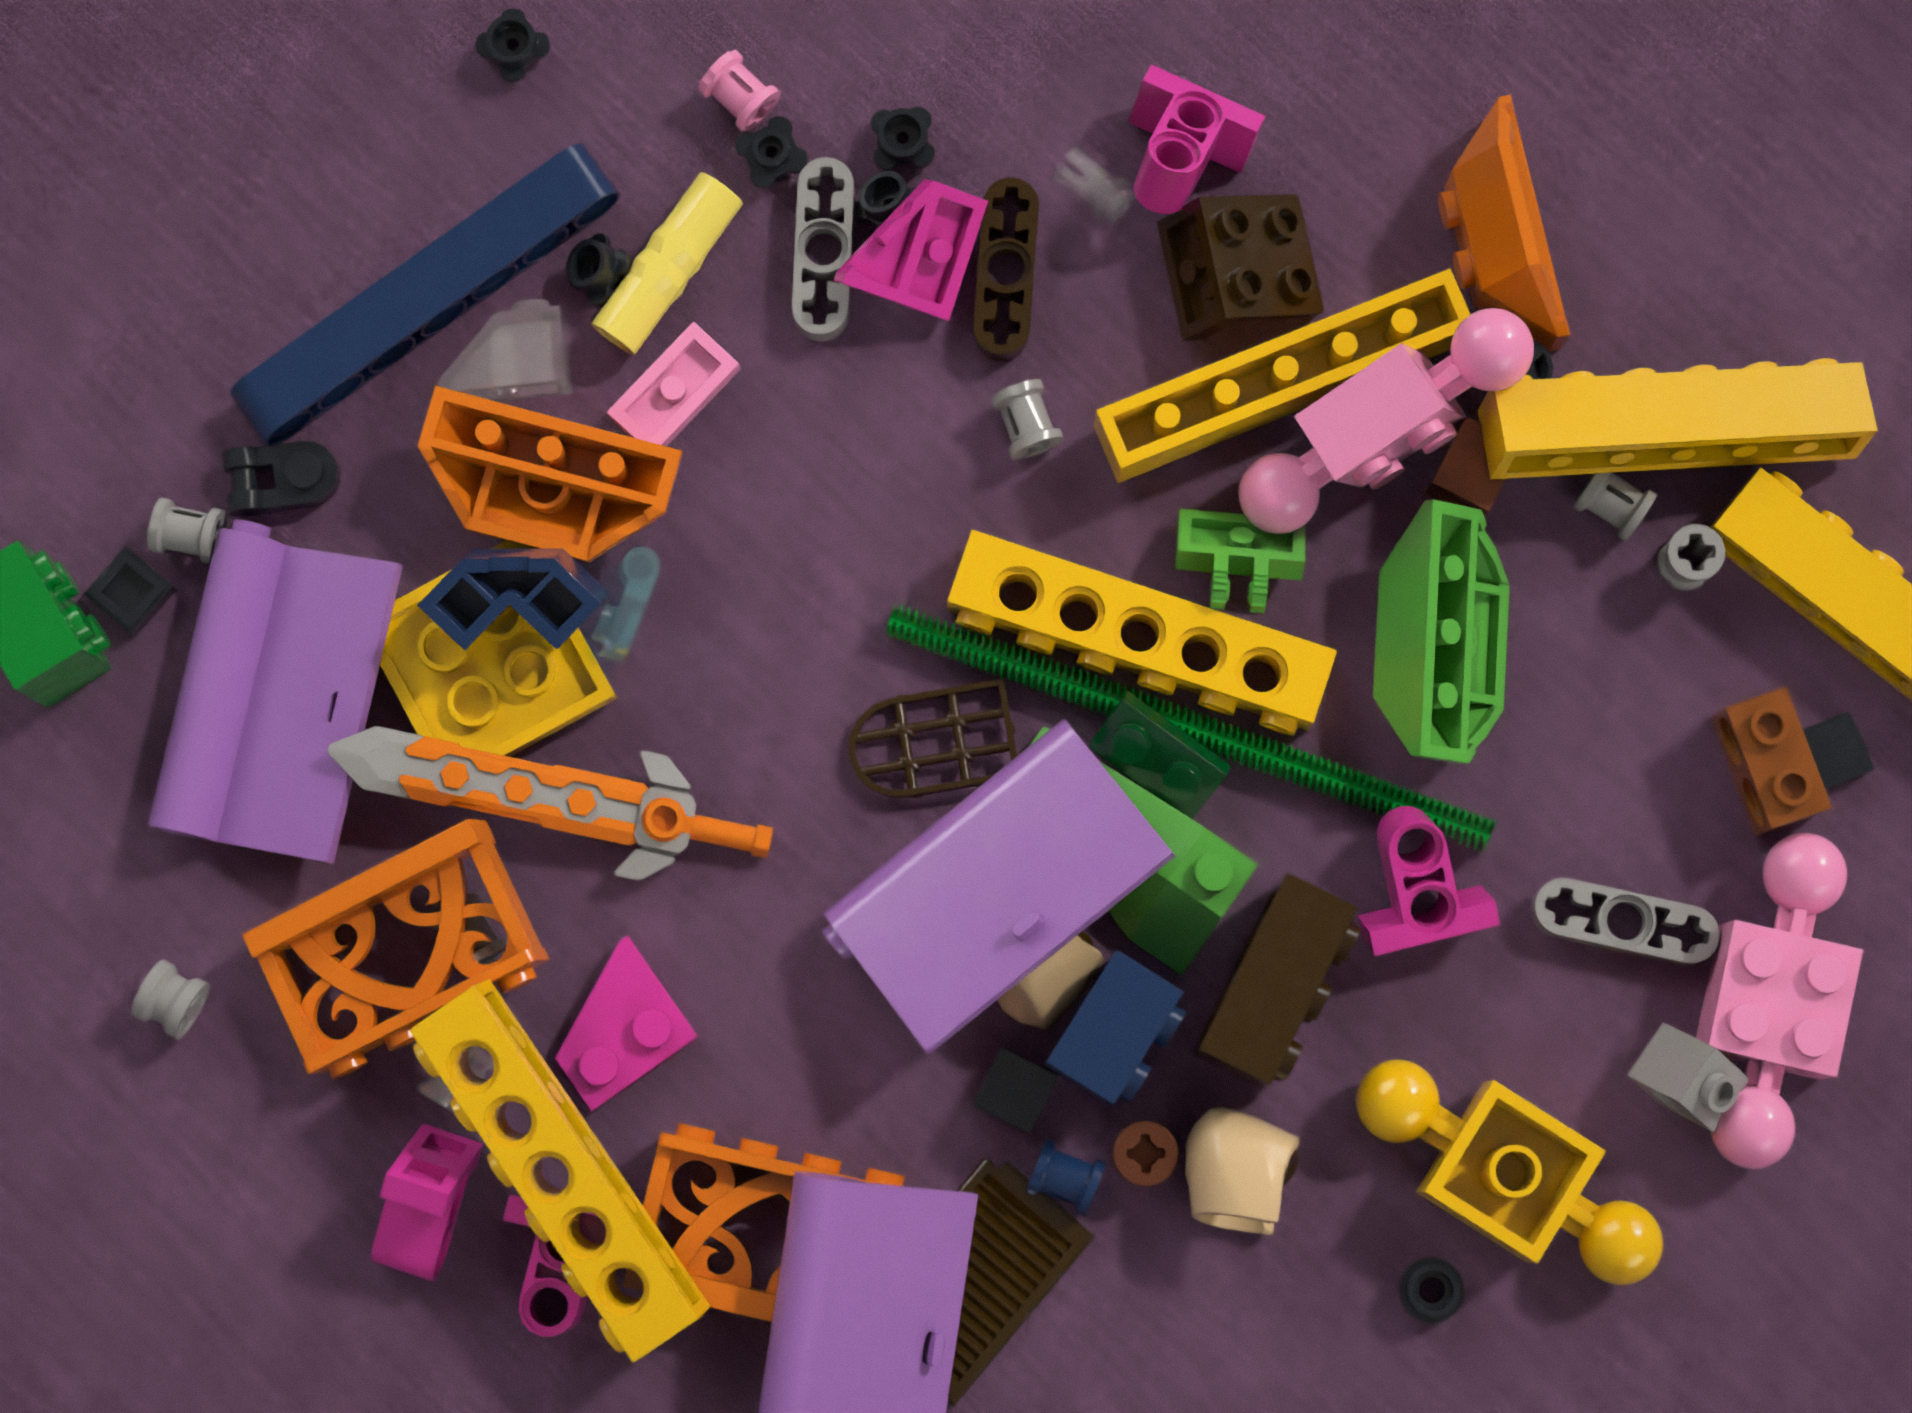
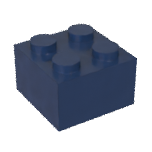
(1115, 1030)

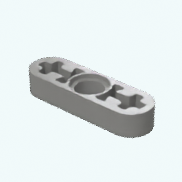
(809, 204)
(1674, 916)

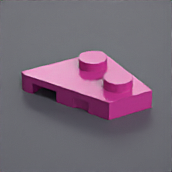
(919, 250)
(622, 1029)

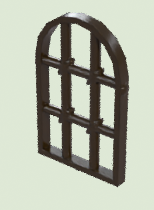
(906, 730)

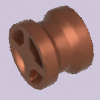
(1135, 1162)

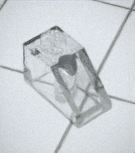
(515, 356)

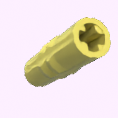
(667, 263)

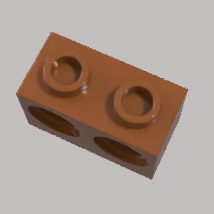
(1770, 761)

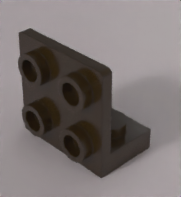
(1238, 262)

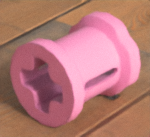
(739, 91)

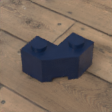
(537, 583)

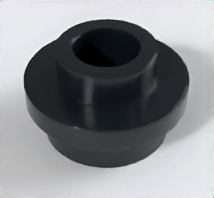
(1451, 1296)

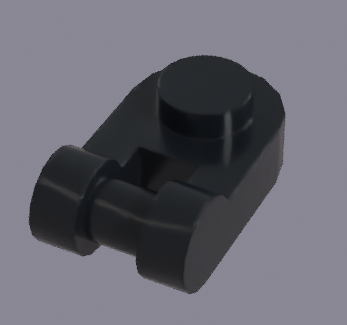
(302, 474)

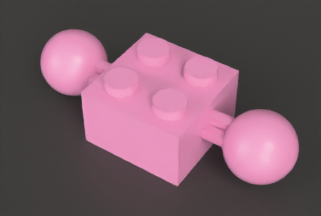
(1383, 418)
(1780, 998)

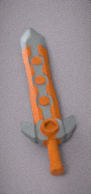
(554, 796)

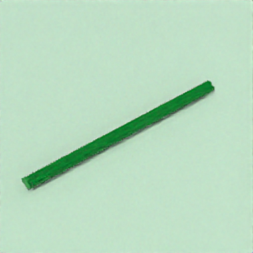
(1209, 734)

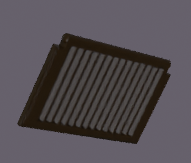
(1014, 1261)

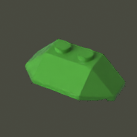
(1442, 634)

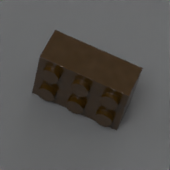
(1278, 983)

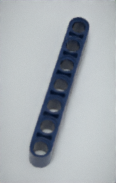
(424, 294)

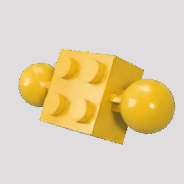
(1510, 1171)

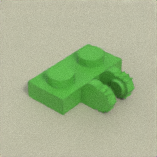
(1233, 545)

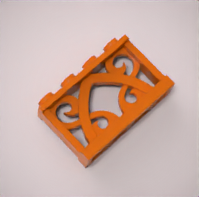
(311, 934)
(732, 1289)

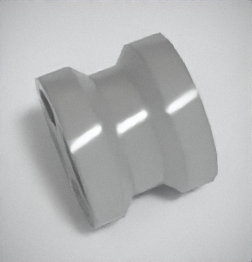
(170, 999)

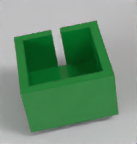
(44, 635)

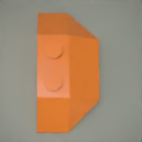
(1501, 230)
(543, 476)

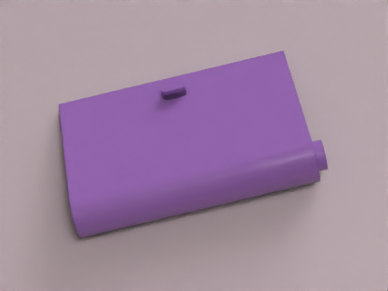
(269, 682)
(996, 886)
(867, 1297)

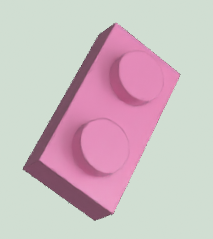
(674, 388)

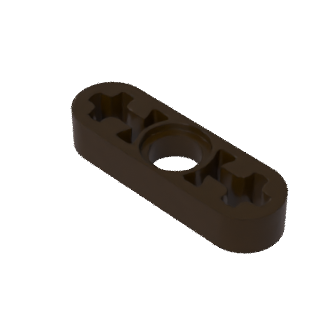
(1026, 226)

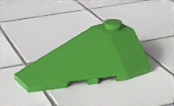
(1188, 895)

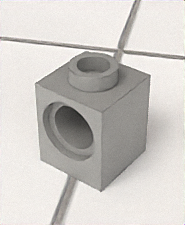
(1688, 1076)

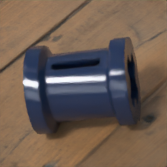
(1065, 1177)

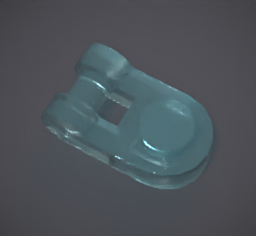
(620, 623)

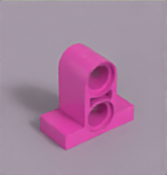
(1187, 131)
(1413, 873)
(424, 1201)
(546, 1271)

